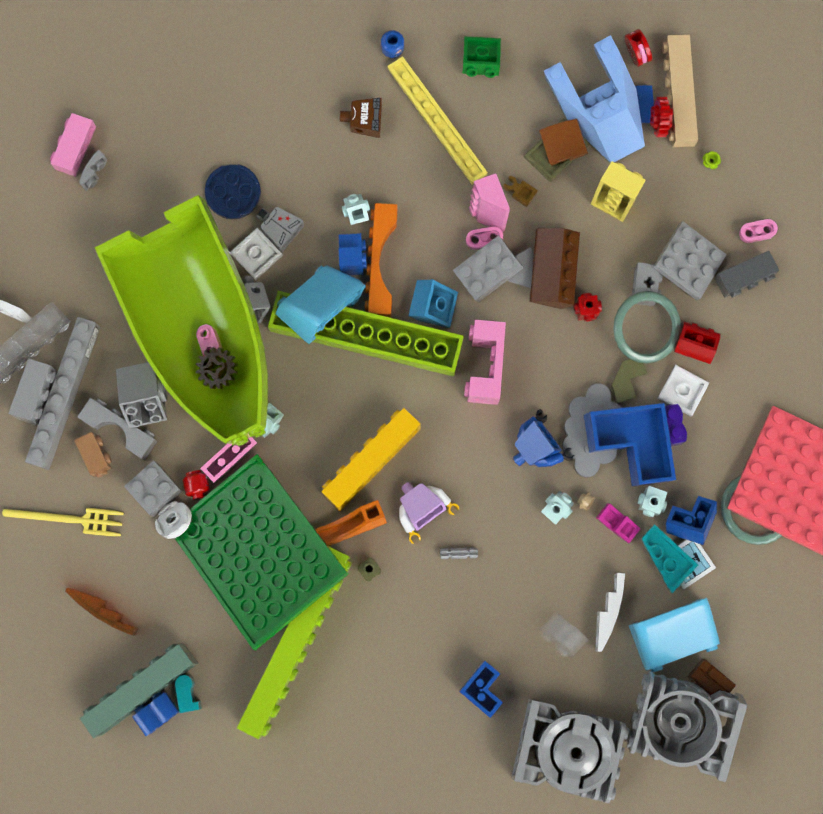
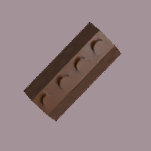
(554, 267)

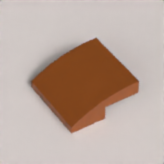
(563, 141)

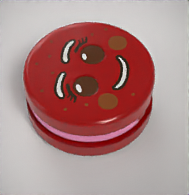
(638, 47)

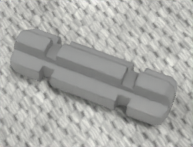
(458, 553)

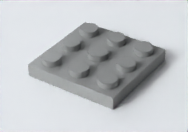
(689, 260)

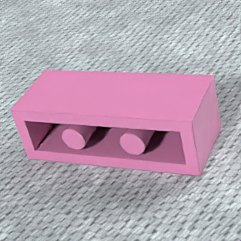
(73, 144)
(225, 459)

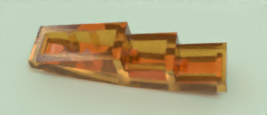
(97, 608)

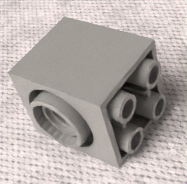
(141, 395)

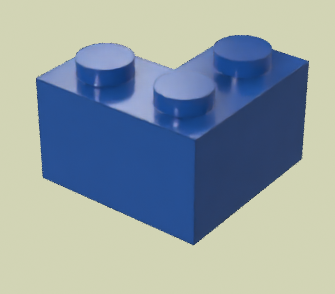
(351, 257)
(695, 524)
(477, 689)

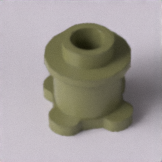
(362, 569)

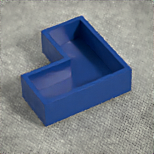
(643, 435)

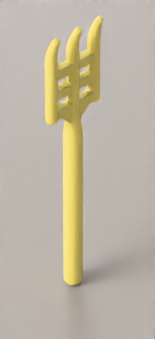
(84, 520)

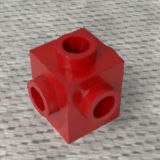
(585, 313)

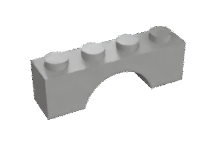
(97, 416)

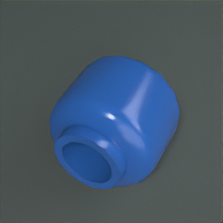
(392, 44)

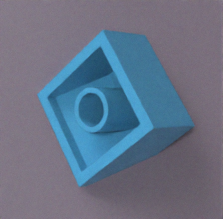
(433, 303)

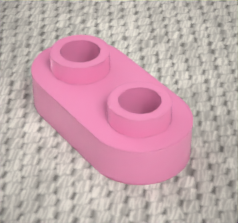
(757, 231)
(483, 236)
(210, 340)

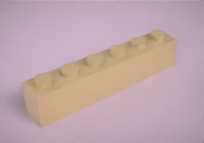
(680, 90)

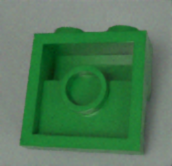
(481, 56)

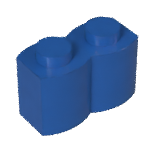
(156, 713)

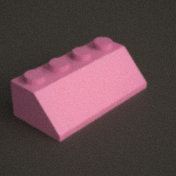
(489, 202)

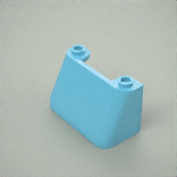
(319, 301)
(675, 634)

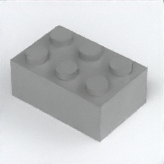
(488, 269)
(33, 392)

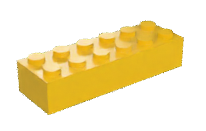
(371, 459)

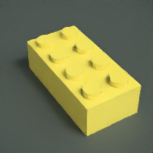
(617, 190)

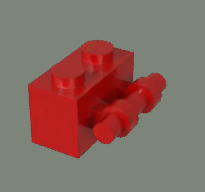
(698, 342)

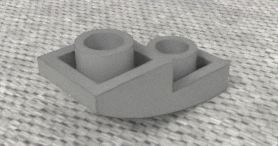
(89, 177)

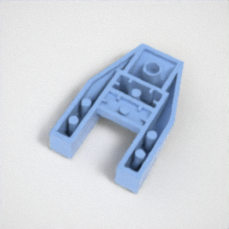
(607, 114)

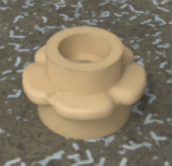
(586, 501)

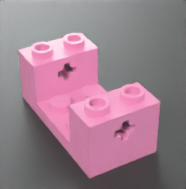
(487, 335)

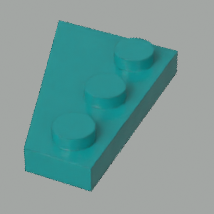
(668, 558)

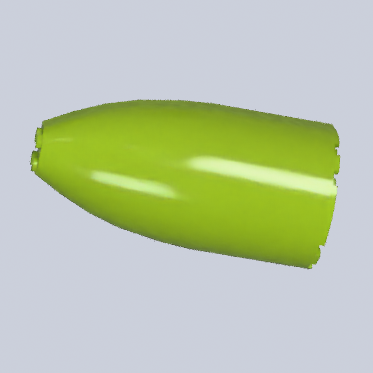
(171, 288)

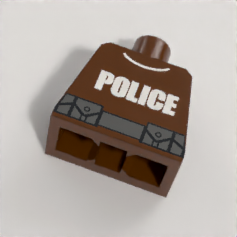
(364, 117)

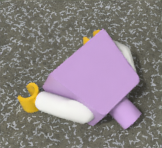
(421, 506)

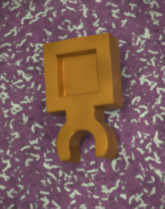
(522, 193)

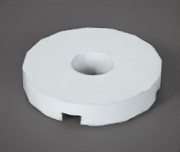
(179, 525)

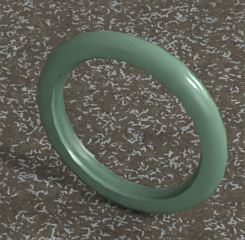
(618, 322)
(732, 526)

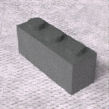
(747, 274)

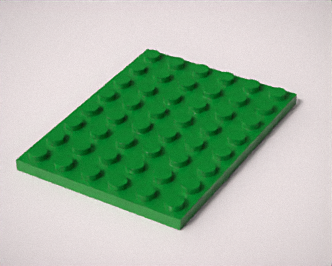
(258, 552)

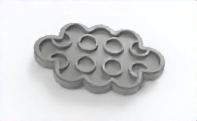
(586, 463)

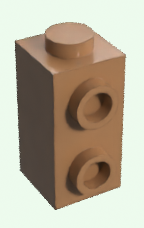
(93, 455)

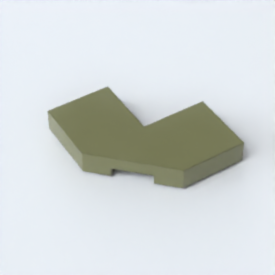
(622, 385)

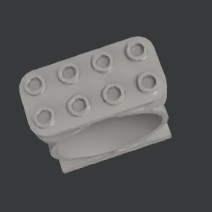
(609, 733)
(646, 739)

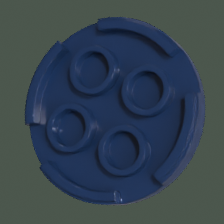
(232, 191)

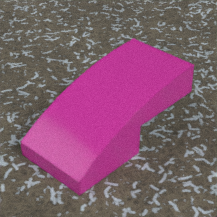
(618, 523)

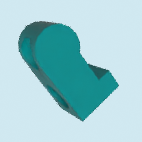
(185, 695)

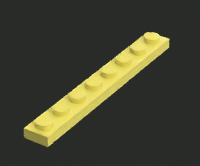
(437, 120)

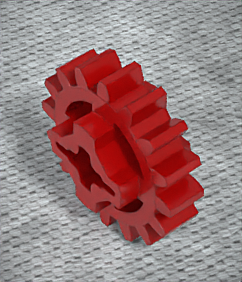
(661, 117)

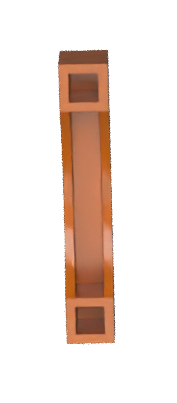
(384, 224)
(353, 524)

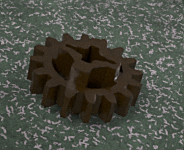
(219, 375)

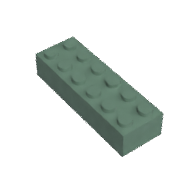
(137, 691)

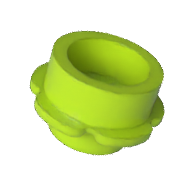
(715, 157)

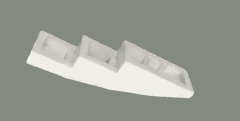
(607, 619)

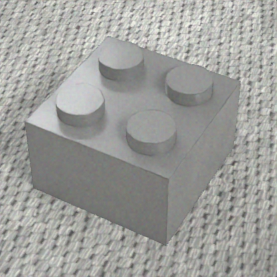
(153, 488)

